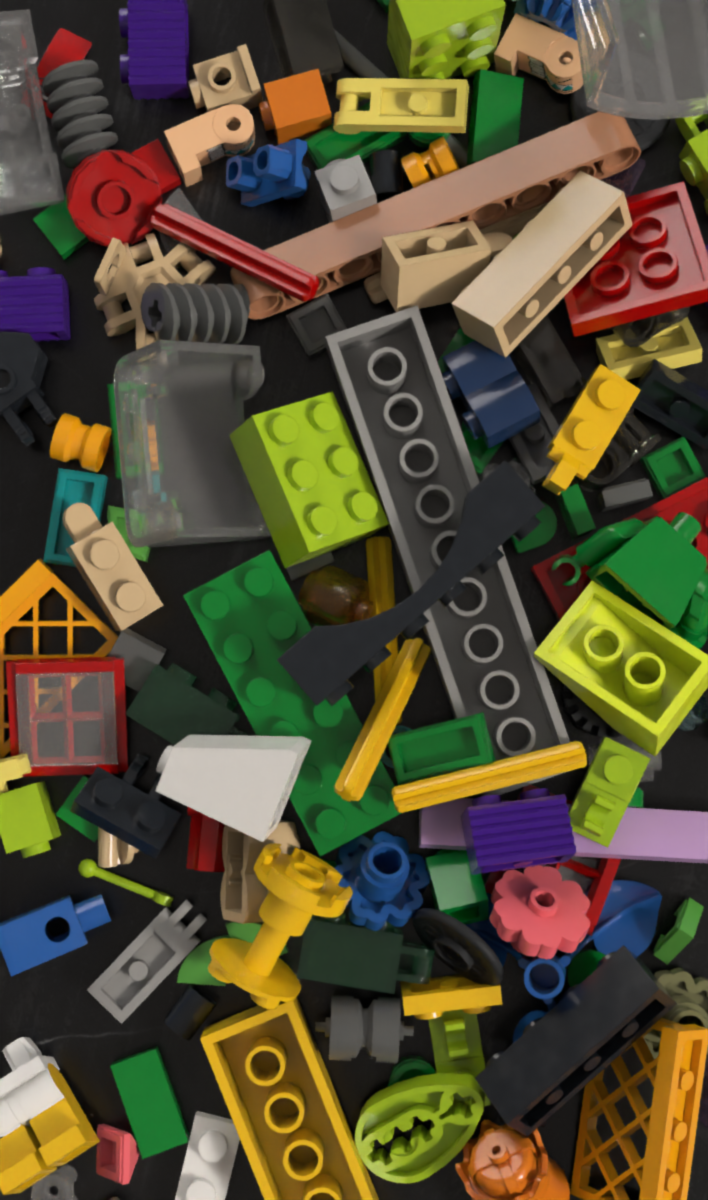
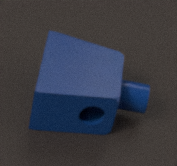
(26, 938)

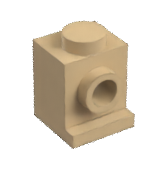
(241, 89)

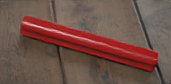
(235, 252)

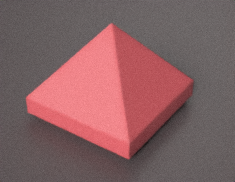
(116, 1154)

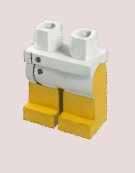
(38, 1119)

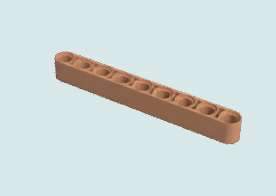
(479, 192)

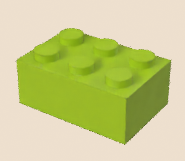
(443, 36)
(308, 478)

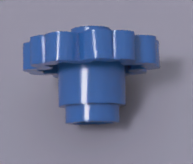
(383, 880)

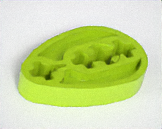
(427, 1150)

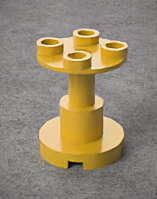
(297, 890)

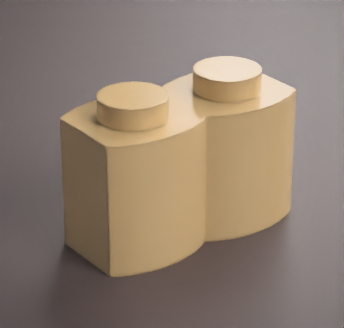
(240, 888)

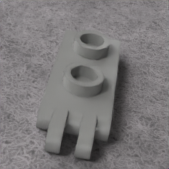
(146, 962)

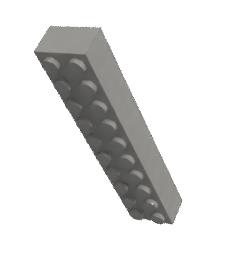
(422, 481)

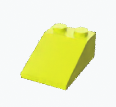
(625, 666)

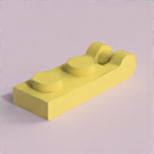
(402, 105)

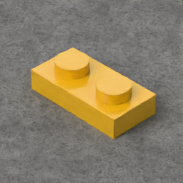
(448, 994)

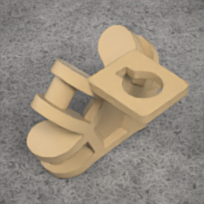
(130, 281)

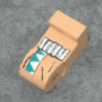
(541, 53)
(209, 138)

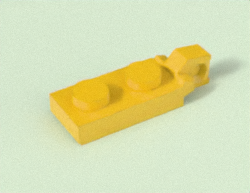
(588, 427)

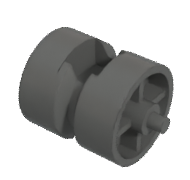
(368, 1029)

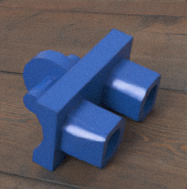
(269, 173)

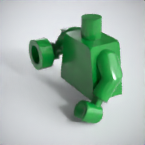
(651, 570)

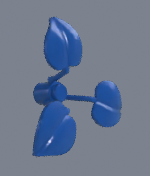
(626, 920)

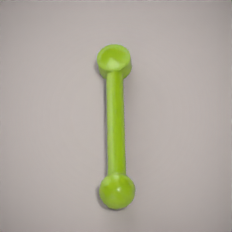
(88, 868)

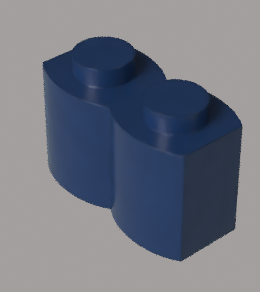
(491, 392)

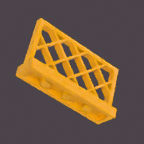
(18, 601)
(667, 1124)

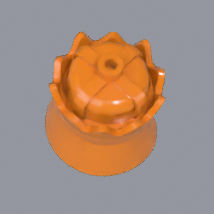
(510, 1166)

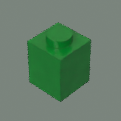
(455, 888)

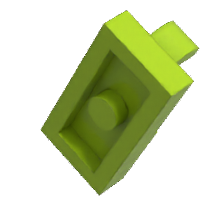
(606, 791)
(457, 1046)

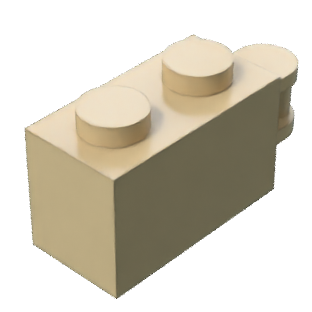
(435, 263)
(109, 568)

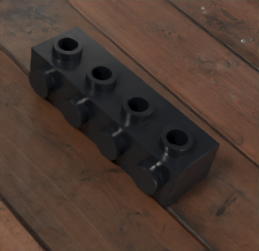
(574, 1040)

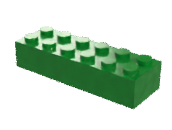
(250, 624)

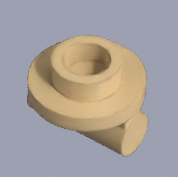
(113, 850)

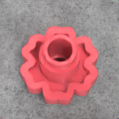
(539, 911)

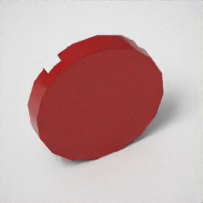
(113, 197)

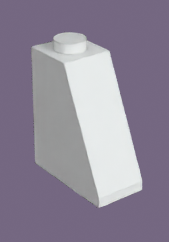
(234, 777)

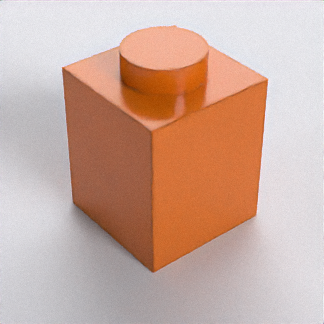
(295, 106)

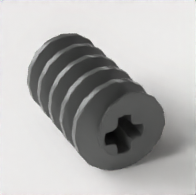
(76, 111)
(196, 312)

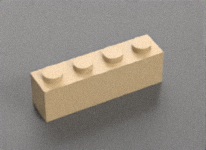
(542, 263)

